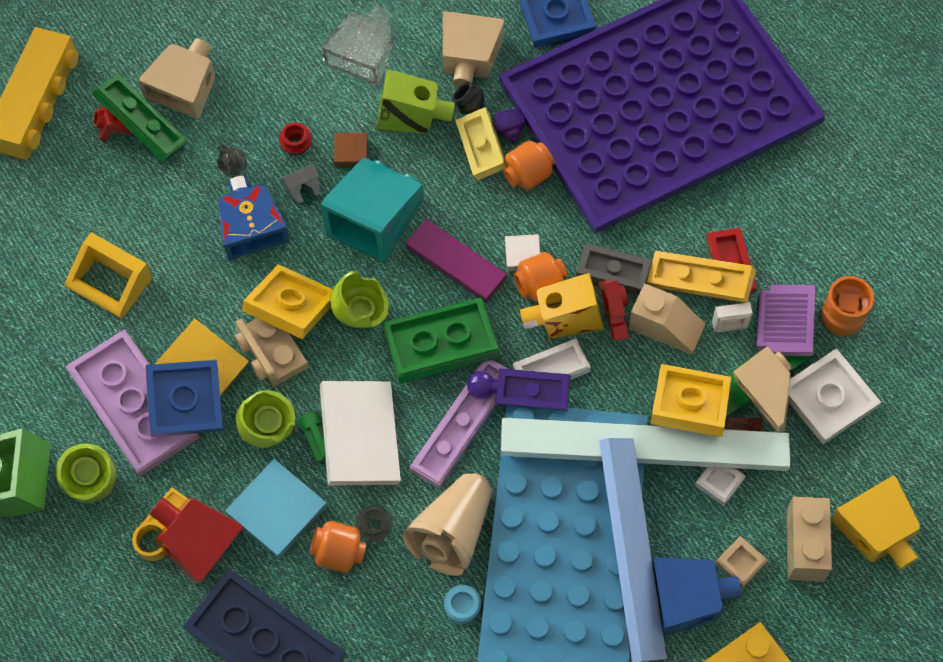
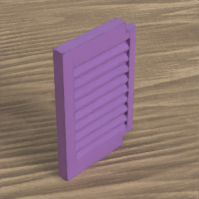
(787, 319)

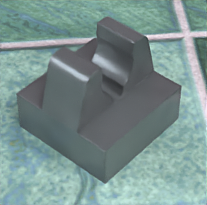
(307, 175)

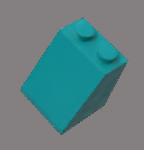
(371, 208)

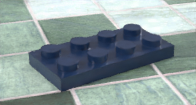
(251, 627)

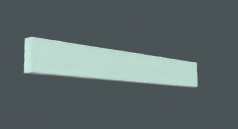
(652, 444)

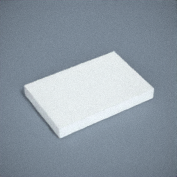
(359, 433)

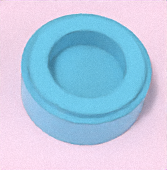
(462, 604)

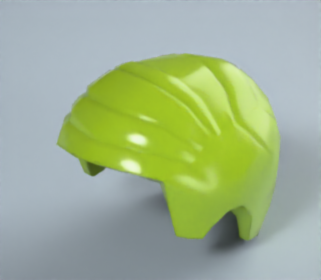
(359, 301)
(265, 419)
(86, 473)

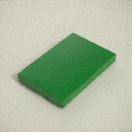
(441, 340)

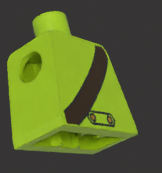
(410, 104)

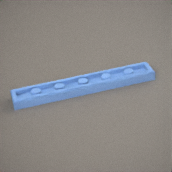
(632, 550)

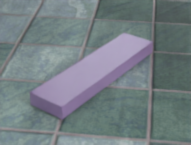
(455, 432)

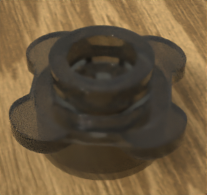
(231, 161)

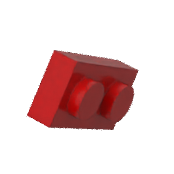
(729, 247)

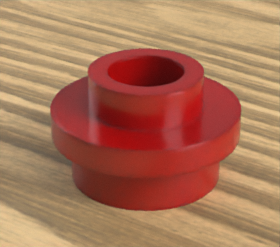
(292, 131)

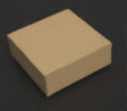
(741, 561)

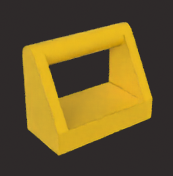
(116, 259)

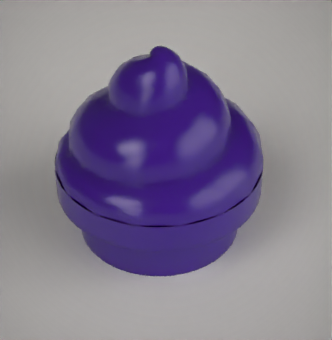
(509, 123)

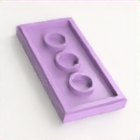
(116, 388)

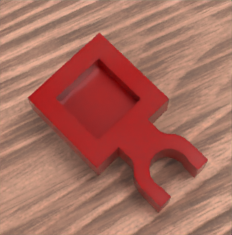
(614, 299)

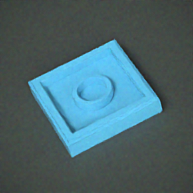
(276, 508)

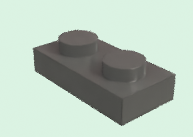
(614, 265)

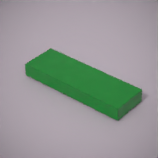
(140, 117)

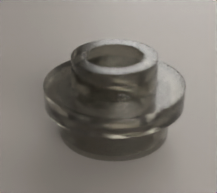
(374, 513)

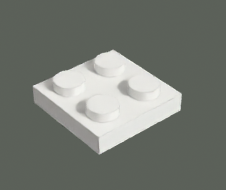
(831, 396)

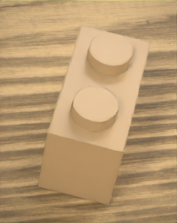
(808, 539)

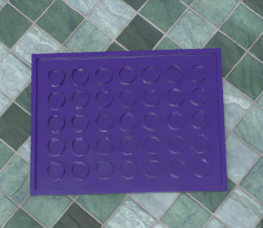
(659, 103)

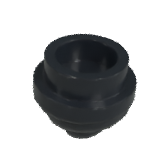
(468, 98)

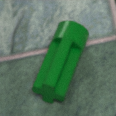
(313, 431)

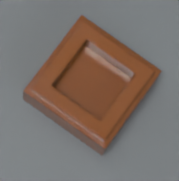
(349, 148)

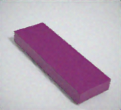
(456, 260)

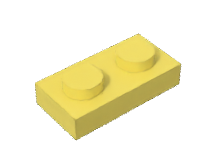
(481, 144)

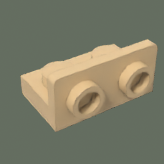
(272, 349)

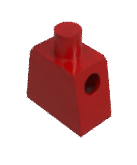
(193, 535)

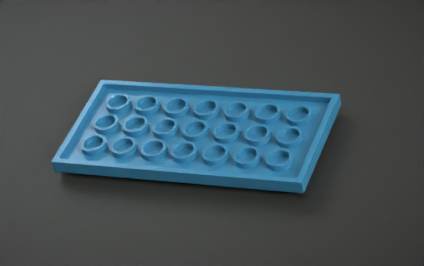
(554, 557)

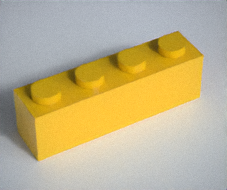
(34, 90)

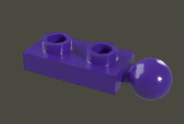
(523, 388)

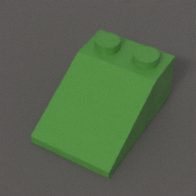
(23, 473)

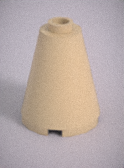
(451, 525)

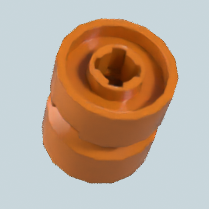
(847, 306)

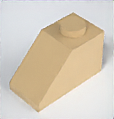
(666, 319)
(767, 385)

